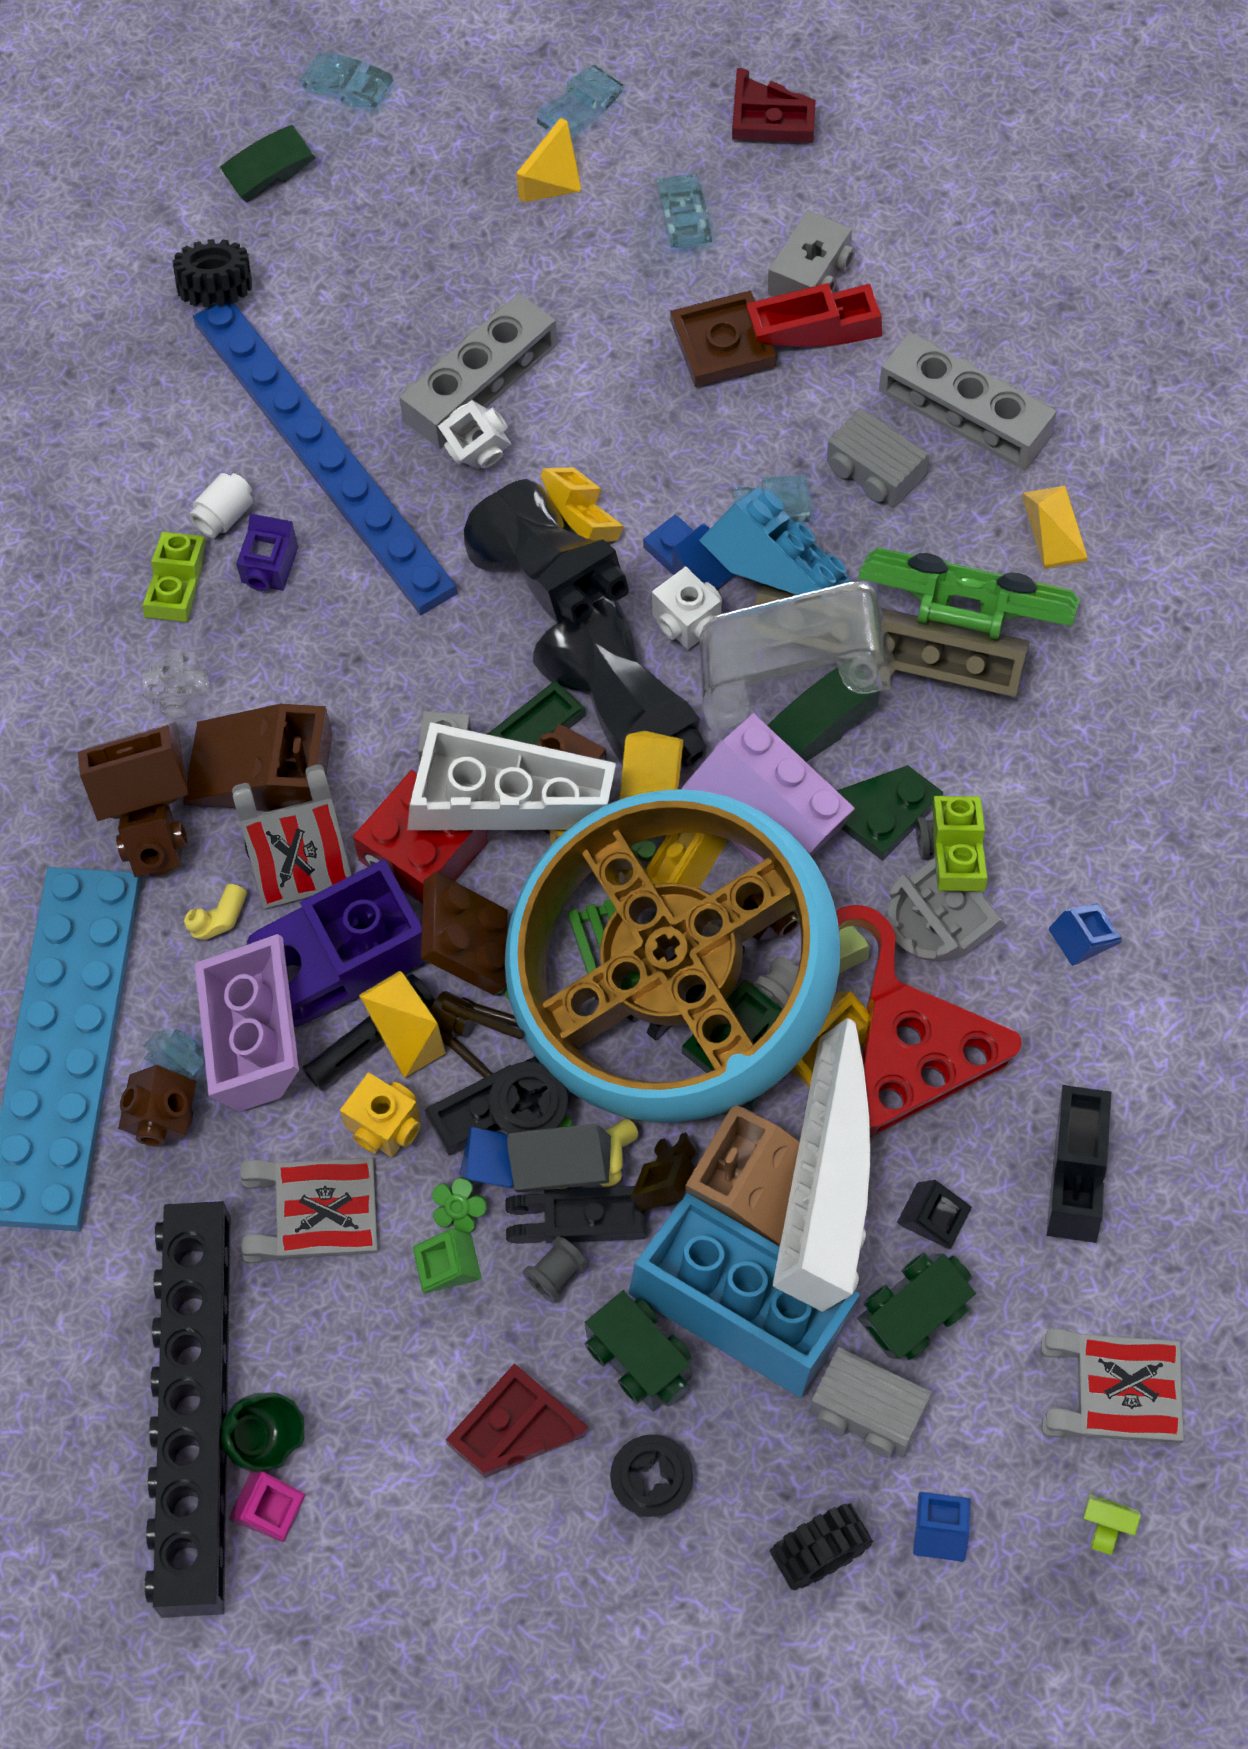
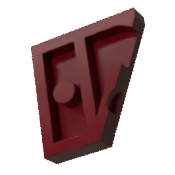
(771, 112)
(513, 1425)

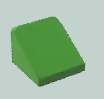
(446, 1261)

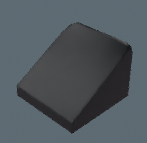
(934, 1213)

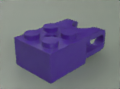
(346, 941)

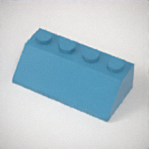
(720, 1287)

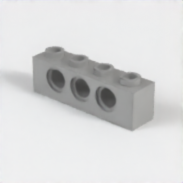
(480, 366)
(945, 400)

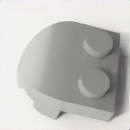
(937, 922)

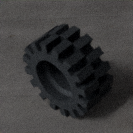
(212, 273)
(821, 1546)

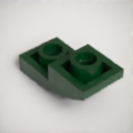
(261, 163)

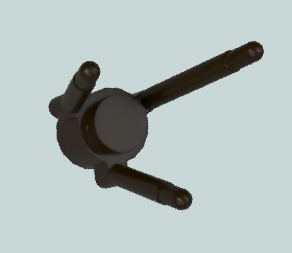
(459, 1016)

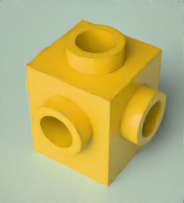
(381, 1115)

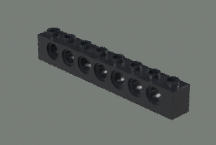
(201, 1586)

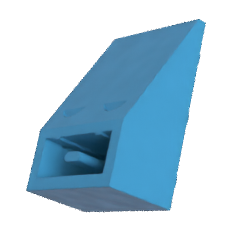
(770, 548)

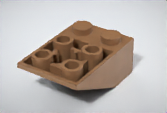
(748, 1172)

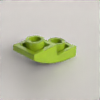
(175, 576)
(959, 843)

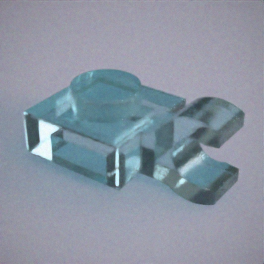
(791, 492)
(173, 1051)

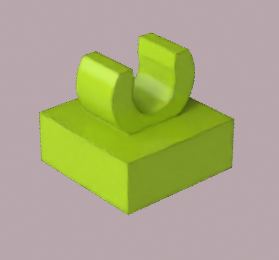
(1110, 1519)

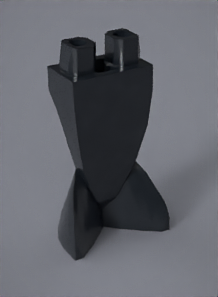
(558, 566)
(626, 697)

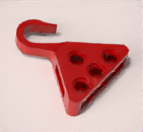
(942, 1033)

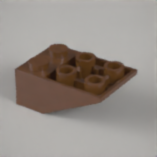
(260, 748)
(134, 772)

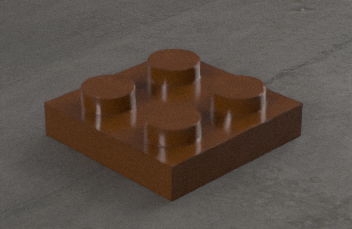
(720, 339)
(464, 933)

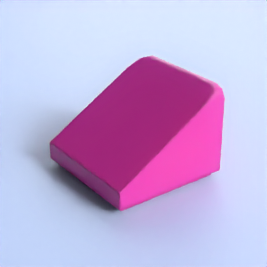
(267, 1505)

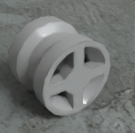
(779, 981)

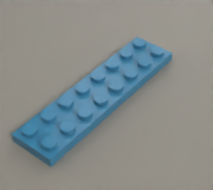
(64, 1046)

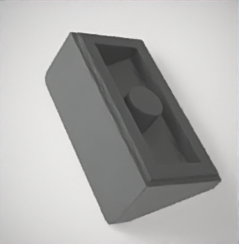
(559, 1157)

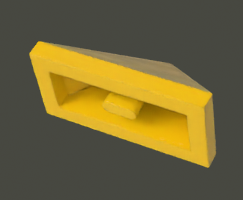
(550, 168)
(1054, 527)
(403, 1023)

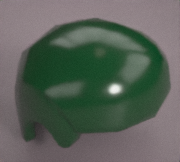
(262, 1431)

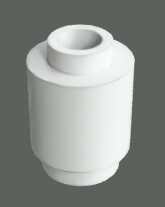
(221, 504)

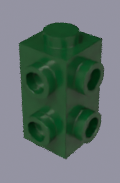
(927, 1296)
(647, 1360)

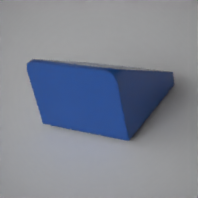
(1084, 932)
(487, 1158)
(942, 1526)

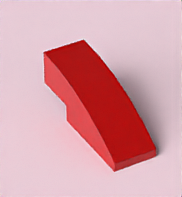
(817, 317)

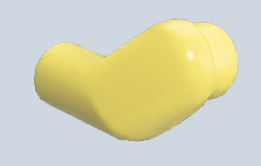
(219, 920)
(621, 1135)

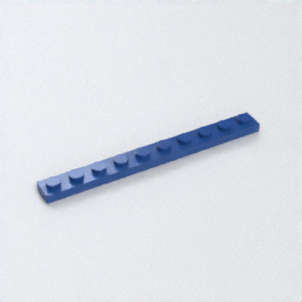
(326, 457)

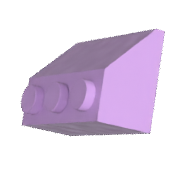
(774, 779)
(247, 1024)

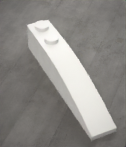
(829, 1178)

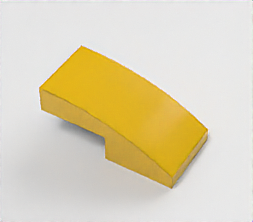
(576, 502)

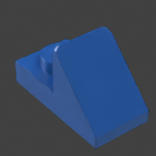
(679, 546)

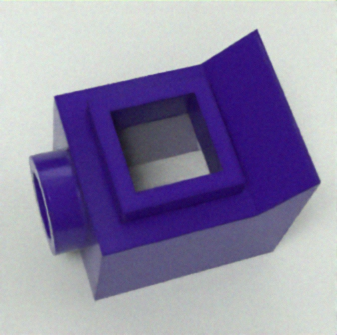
(267, 553)

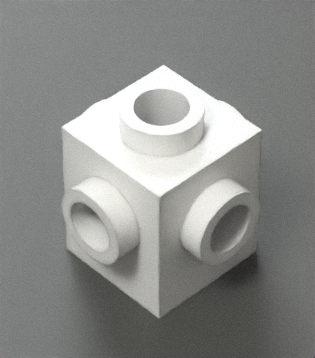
(464, 435)
(685, 606)

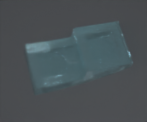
(351, 79)
(584, 101)
(684, 210)

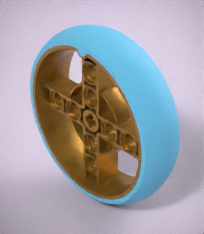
(603, 845)

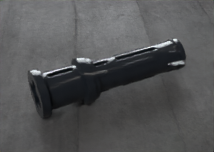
(354, 1045)

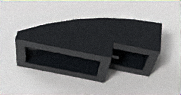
(1079, 1164)

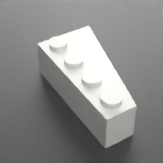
(503, 784)

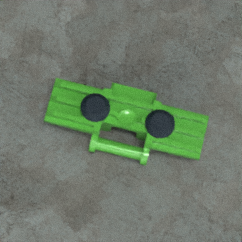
(1000, 595)

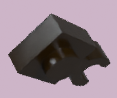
(666, 1178)

